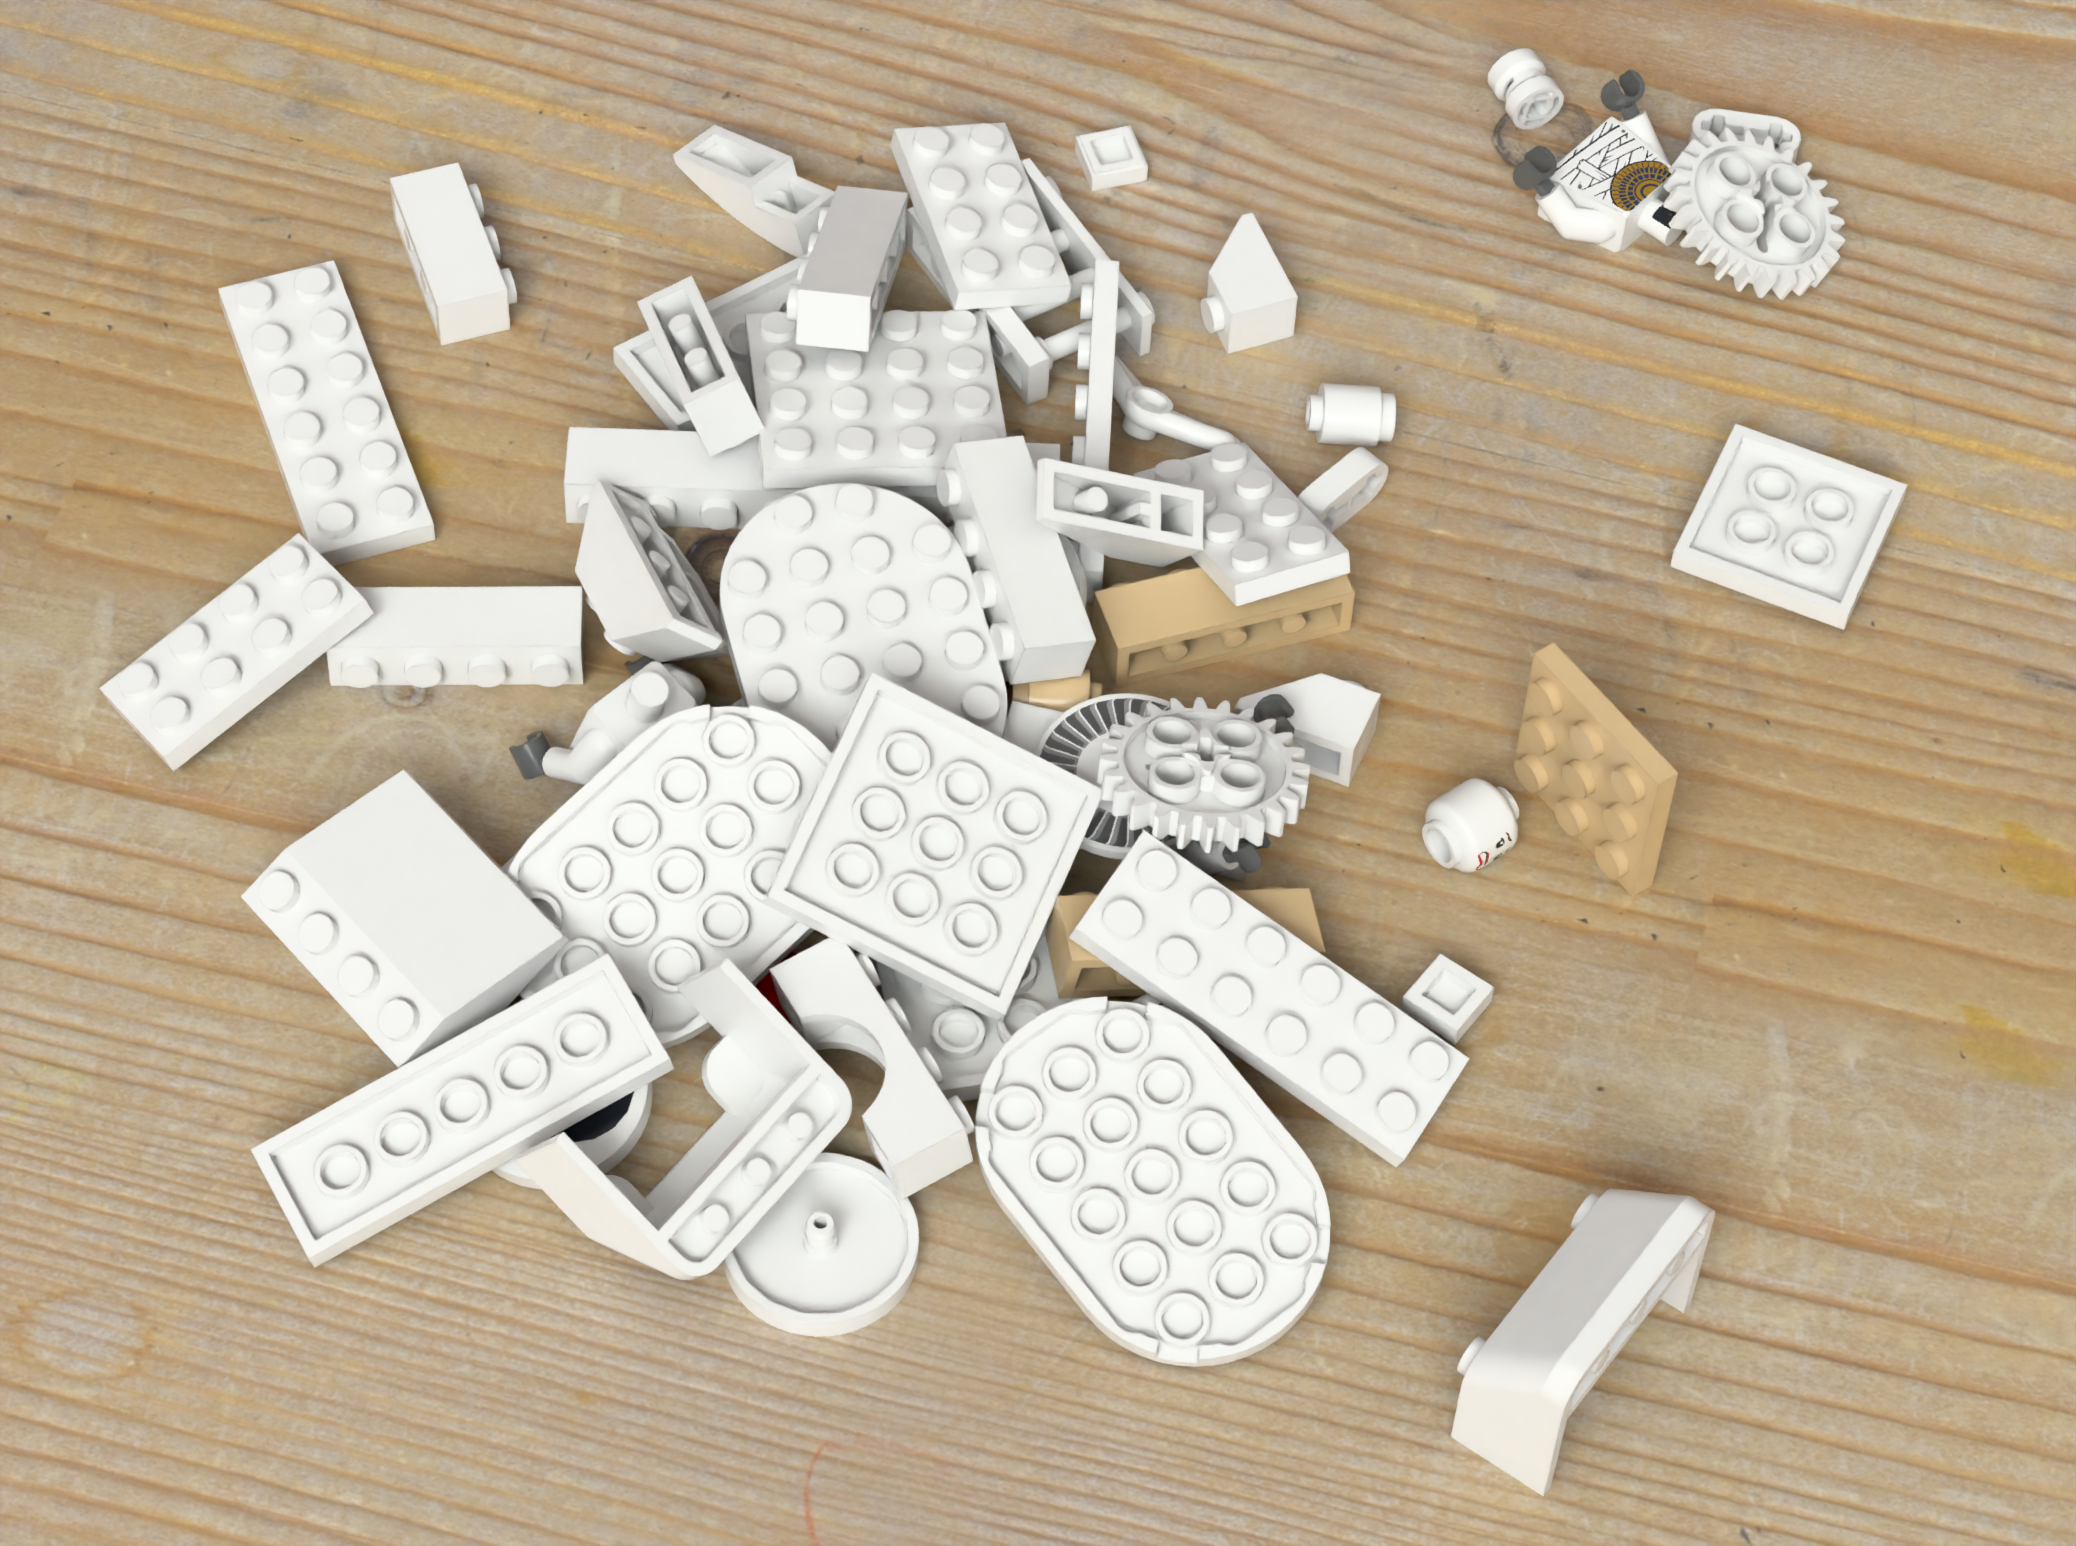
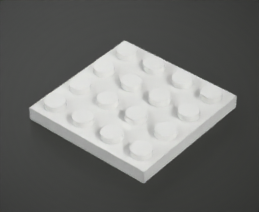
(876, 412)
(934, 847)

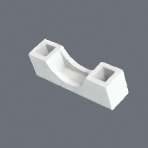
(911, 1122)

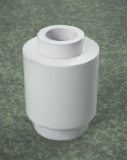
(1351, 415)

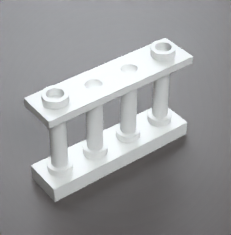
(1015, 350)

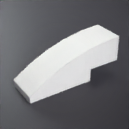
(755, 187)

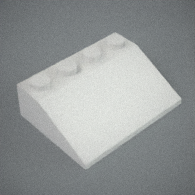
(405, 919)

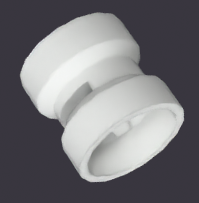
(1531, 96)

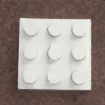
(1789, 526)
(961, 1037)

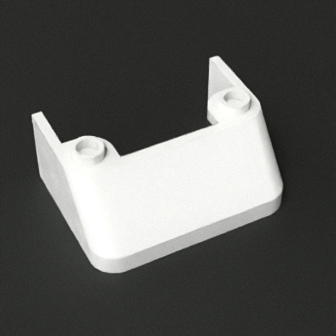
(776, 1120)
(1573, 1324)

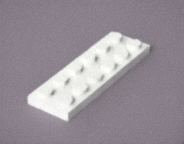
(326, 414)
(1270, 998)
(461, 1109)

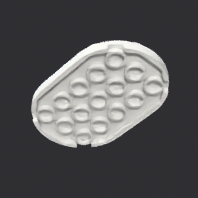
(850, 588)
(675, 855)
(1152, 1181)

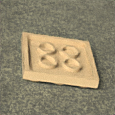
(1594, 770)

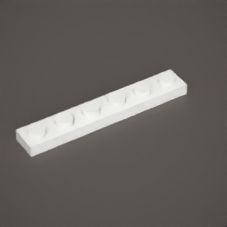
(1094, 400)

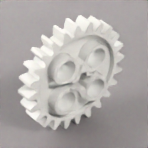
(1753, 213)
(1203, 774)

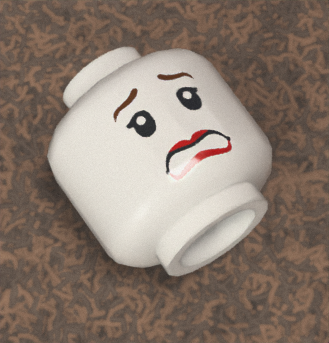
(1471, 825)

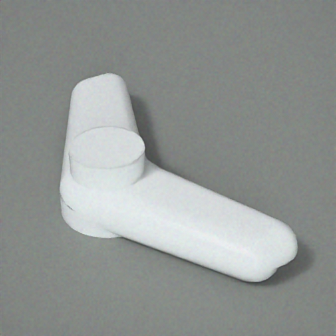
(1151, 413)

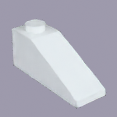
(1120, 512)

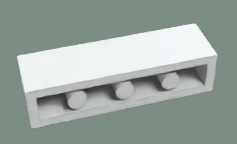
(849, 268)
(1015, 561)
(464, 637)

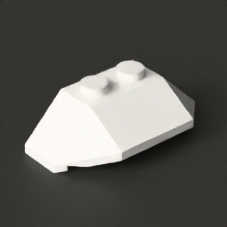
(644, 583)

